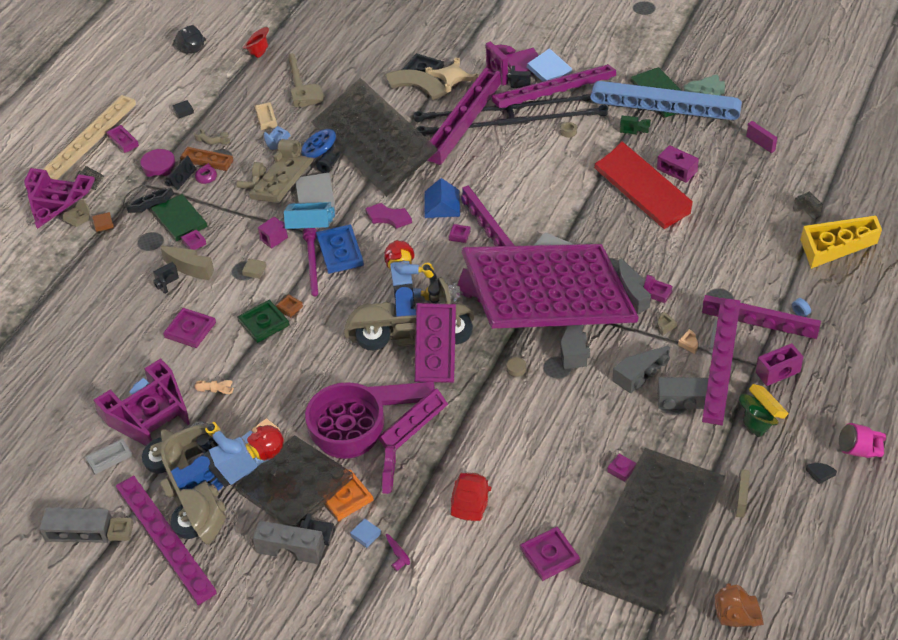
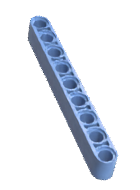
(666, 100)

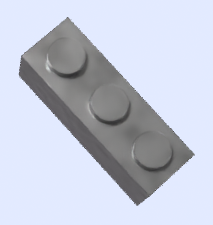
(75, 525)

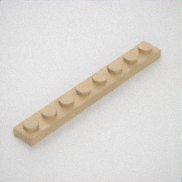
(89, 137)

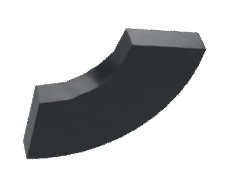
(150, 200)

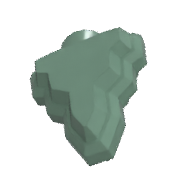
(708, 85)

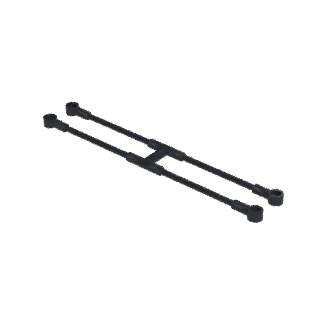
(602, 110)

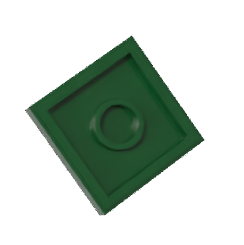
(263, 321)

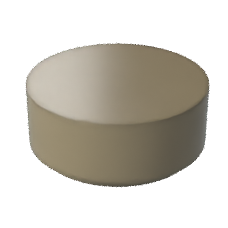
(568, 129)
(516, 367)

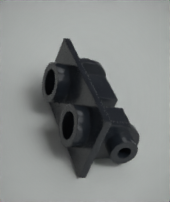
(181, 173)

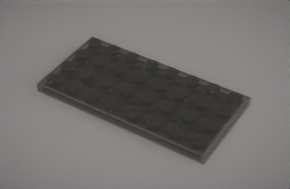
(375, 137)
(652, 531)

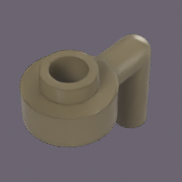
(258, 172)

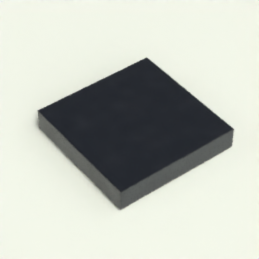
(421, 62)

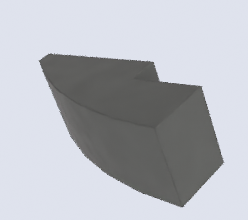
(634, 287)

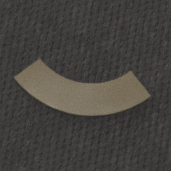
(417, 78)

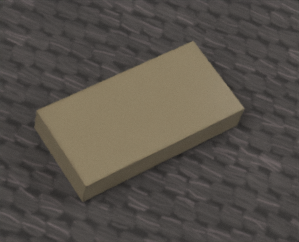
(743, 493)

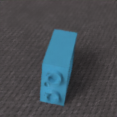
(308, 215)

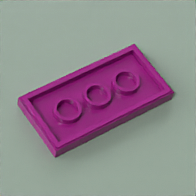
(435, 343)

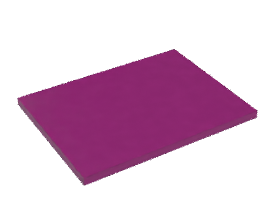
(548, 285)

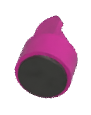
(858, 441)

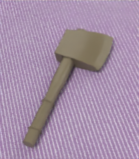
(303, 94)

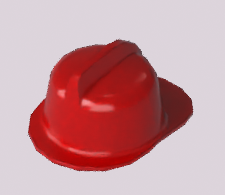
(257, 42)

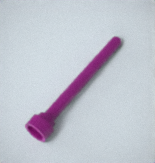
(310, 236)

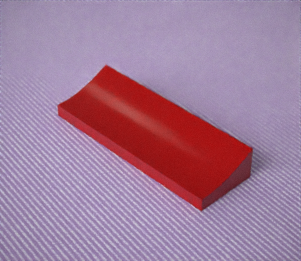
(644, 186)

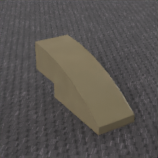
(188, 262)

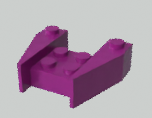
(146, 408)

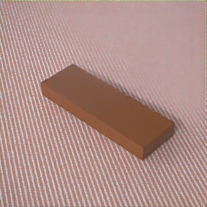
(203, 157)

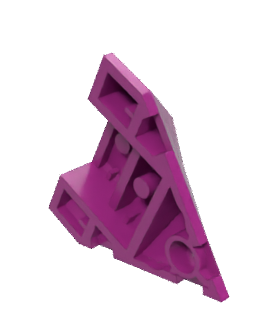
(52, 196)

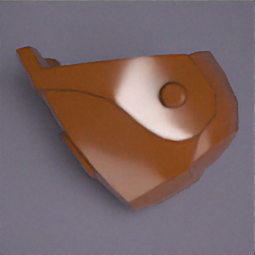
(737, 608)

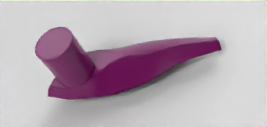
(505, 49)
(402, 557)

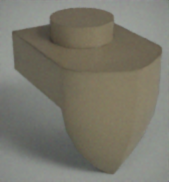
(77, 215)

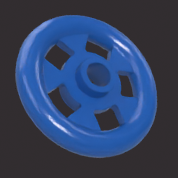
(318, 143)

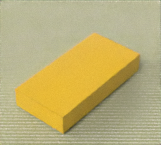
(768, 401)

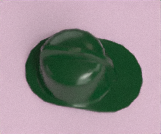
(756, 416)

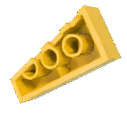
(838, 238)

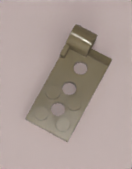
(283, 173)

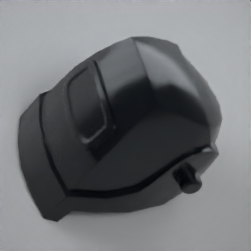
(189, 40)

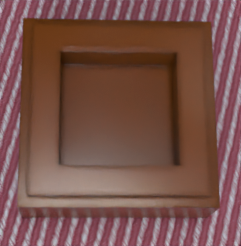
(103, 221)
(289, 306)

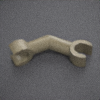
(214, 140)

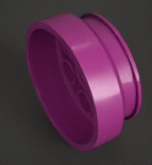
(345, 419)

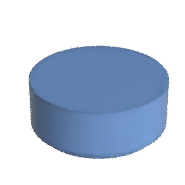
(801, 307)

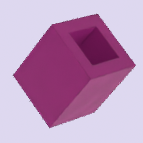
(272, 232)

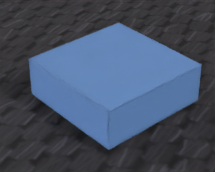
(365, 533)

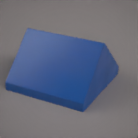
(442, 200)

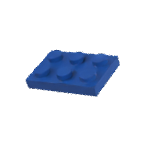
(339, 249)

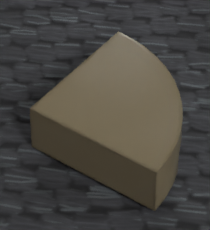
(665, 323)

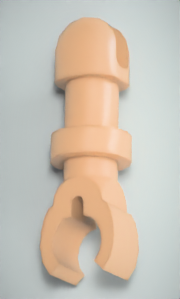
(214, 386)

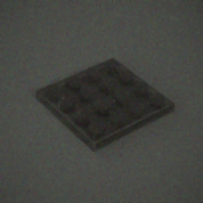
(294, 482)

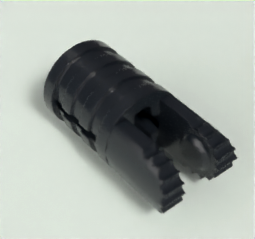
(328, 160)

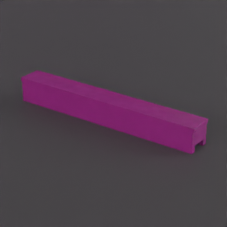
(464, 114)

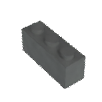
(681, 392)

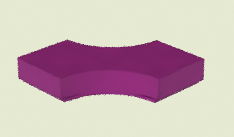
(381, 214)
(389, 469)

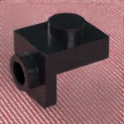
(519, 78)

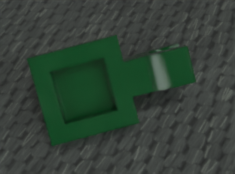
(631, 125)

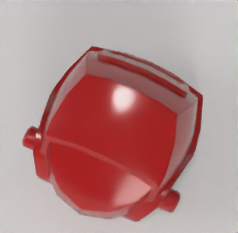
(470, 496)

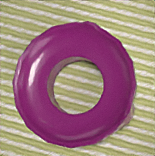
(204, 179)

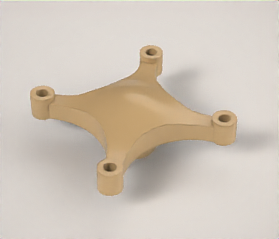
(452, 75)

